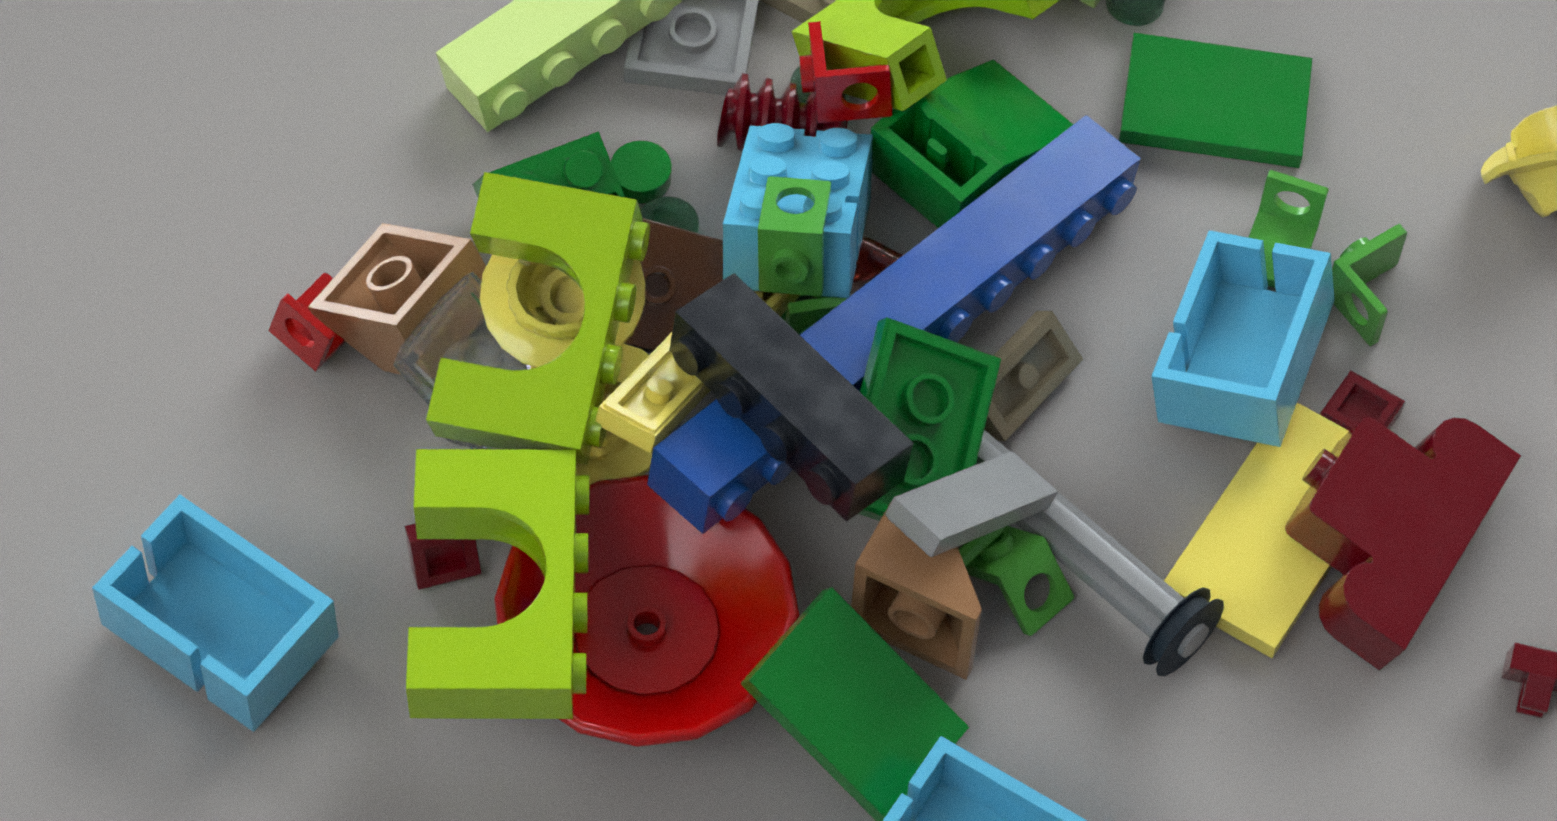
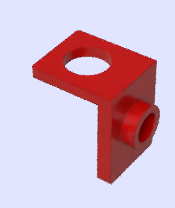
(830, 84)
(303, 331)

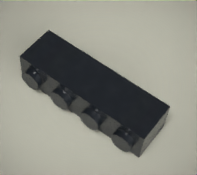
(790, 397)

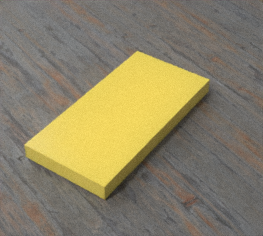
(1244, 543)

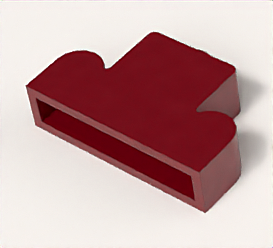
(1395, 525)

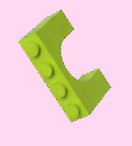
(888, 34)
(556, 404)
(529, 661)

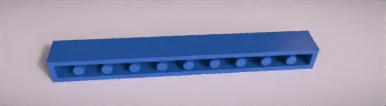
(938, 286)

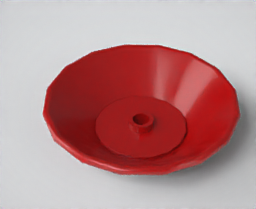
(711, 596)

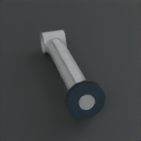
(1171, 622)

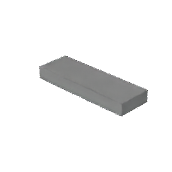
(970, 503)

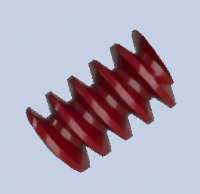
(746, 108)

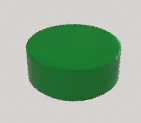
(642, 170)

